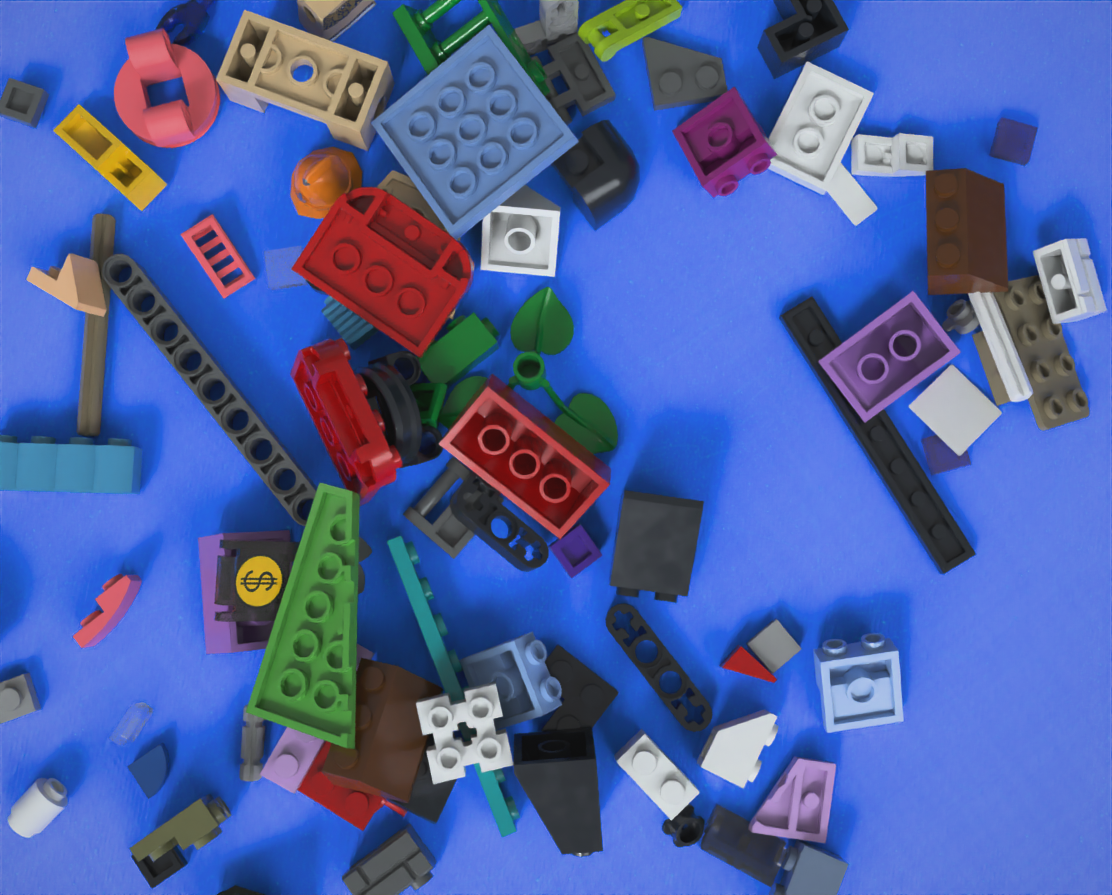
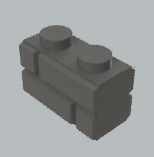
(392, 866)

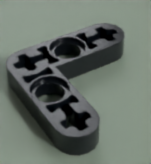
(480, 519)

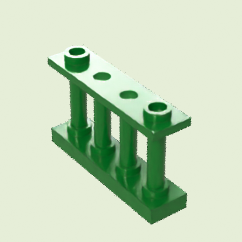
(432, 52)

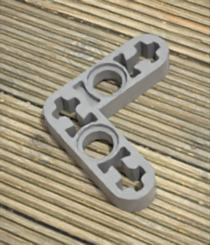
(556, 23)

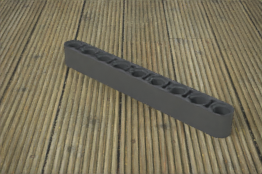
(202, 379)

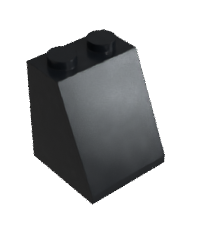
(655, 545)
(562, 785)

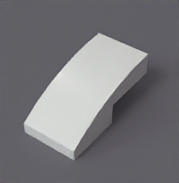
(891, 157)

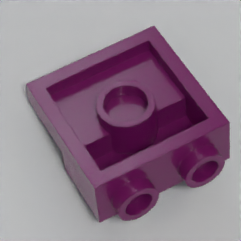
(724, 144)

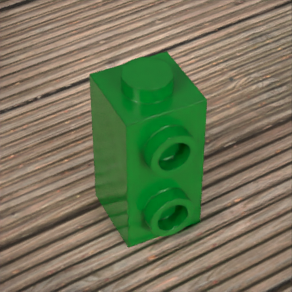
(459, 350)

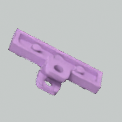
(297, 751)

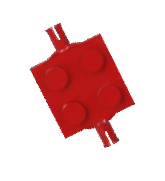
(347, 803)

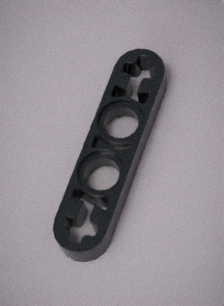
(662, 663)

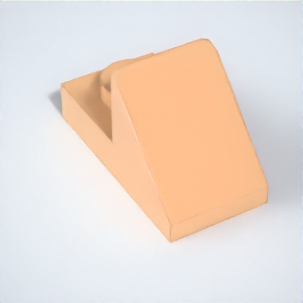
(75, 284)

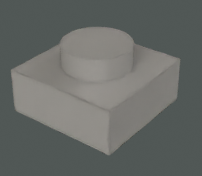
(17, 698)

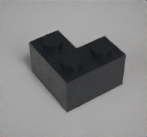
(805, 34)

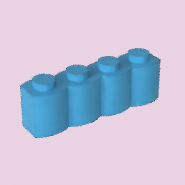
(71, 466)

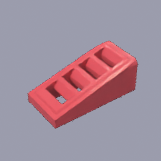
(200, 230)

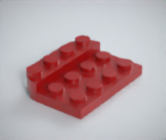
(388, 266)
(344, 418)

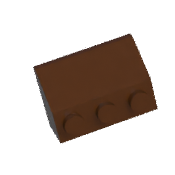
(965, 233)
(386, 733)

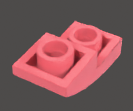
(115, 602)

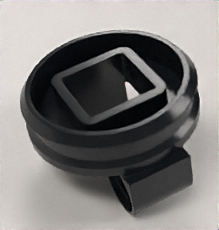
(400, 406)

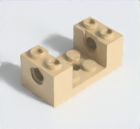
(345, 85)

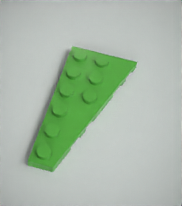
(312, 648)

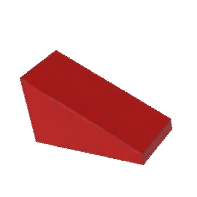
(742, 662)

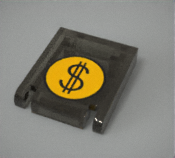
(253, 578)

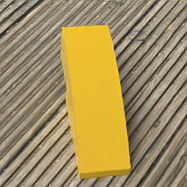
(110, 157)

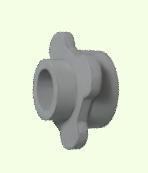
(961, 317)

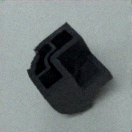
(600, 173)

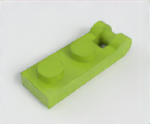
(627, 24)

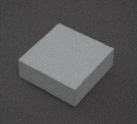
(773, 646)

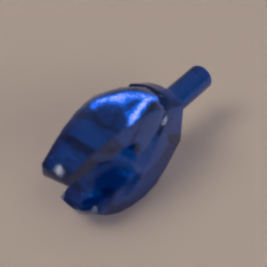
(192, 16)

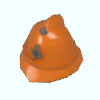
(322, 179)

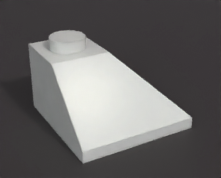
(521, 235)

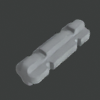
(252, 747)

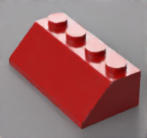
(526, 457)

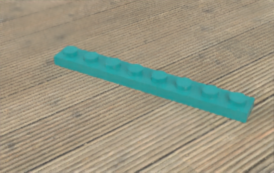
(447, 666)

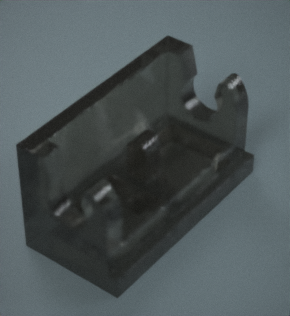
(730, 840)

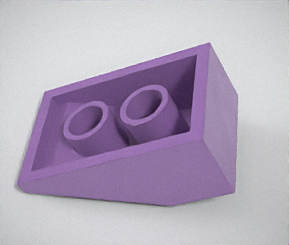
(889, 356)

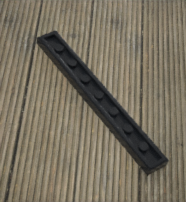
(882, 446)

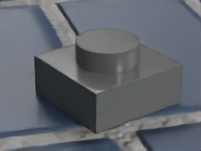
(23, 102)

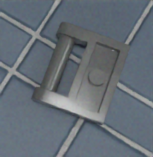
(446, 530)

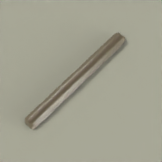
(95, 335)

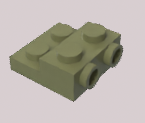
(193, 825)

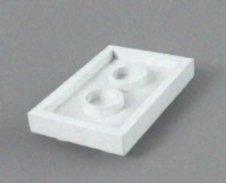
(817, 127)

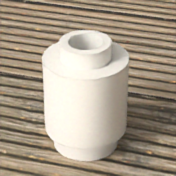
(38, 807)

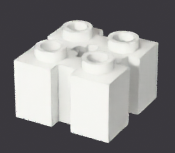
(450, 753)

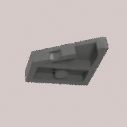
(681, 75)

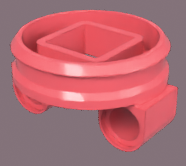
(154, 61)

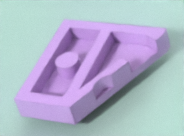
(798, 802)

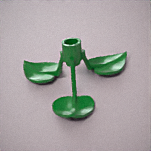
(545, 328)

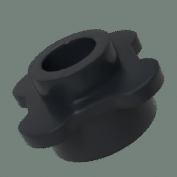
(685, 827)

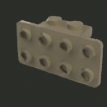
(1043, 353)

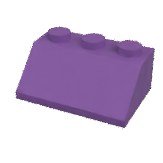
(230, 636)

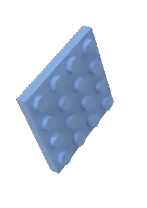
(473, 132)

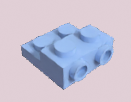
(520, 678)
(859, 683)

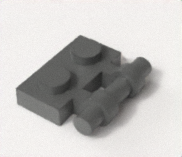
(581, 76)

